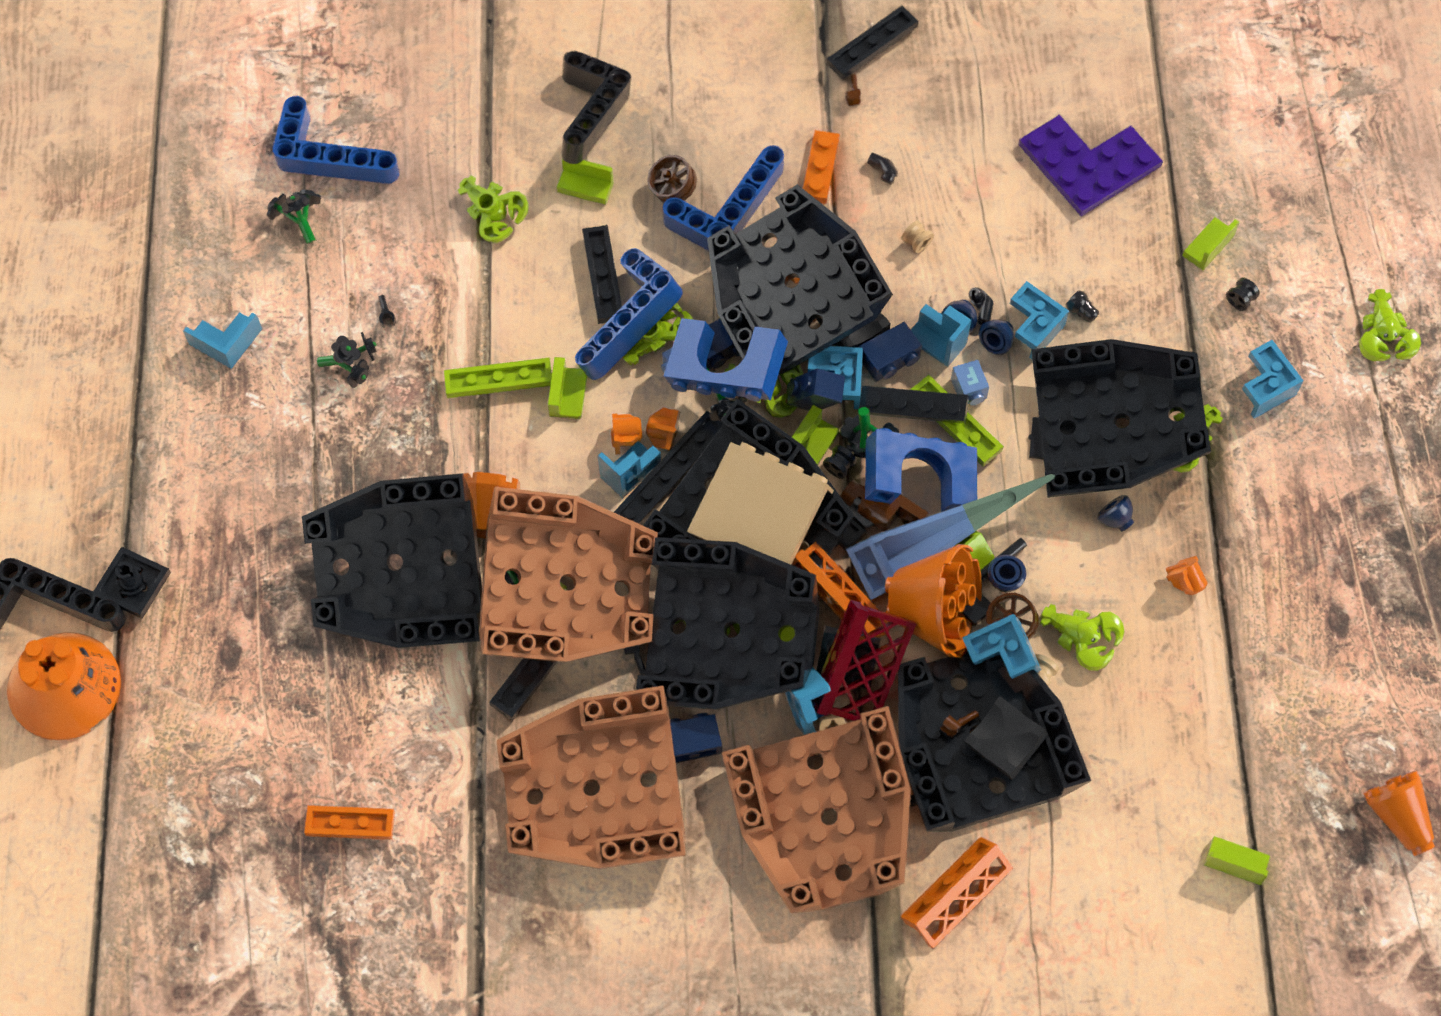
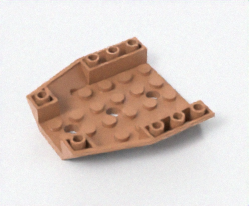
(552, 538)
(605, 742)
(784, 803)

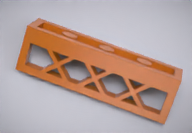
(827, 590)
(955, 886)

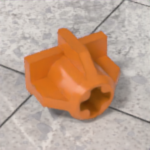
(663, 427)
(625, 431)
(1187, 576)

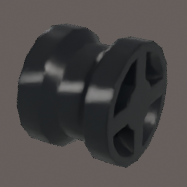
(1242, 294)
(839, 462)

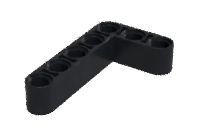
(610, 92)
(47, 592)

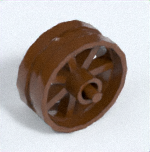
(671, 178)
(996, 603)

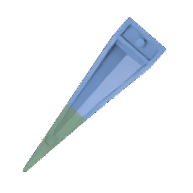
(898, 547)

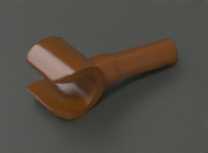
(854, 94)
(951, 726)

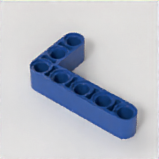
(325, 153)
(733, 207)
(634, 319)

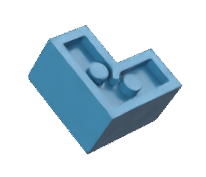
(1044, 316)
(941, 334)
(228, 345)
(845, 362)
(1278, 379)
(629, 468)
(1003, 638)
(801, 704)

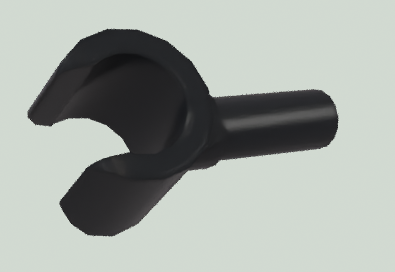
(385, 311)
(637, 657)

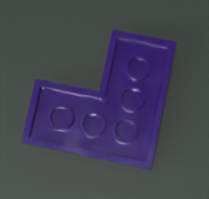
(1088, 175)

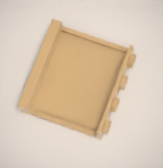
(759, 503)

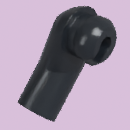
(884, 164)
(983, 303)

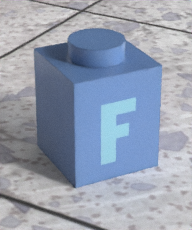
(970, 381)

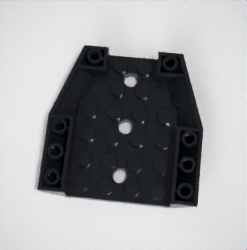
(818, 248)
(1108, 381)
(749, 427)
(721, 586)
(405, 606)
(953, 779)

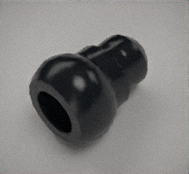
(1082, 306)

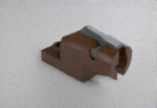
(879, 514)

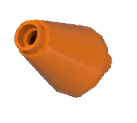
(1404, 811)

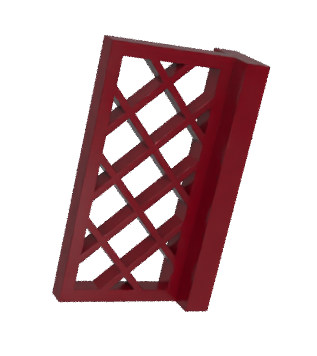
(843, 651)

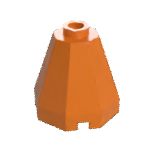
(481, 489)

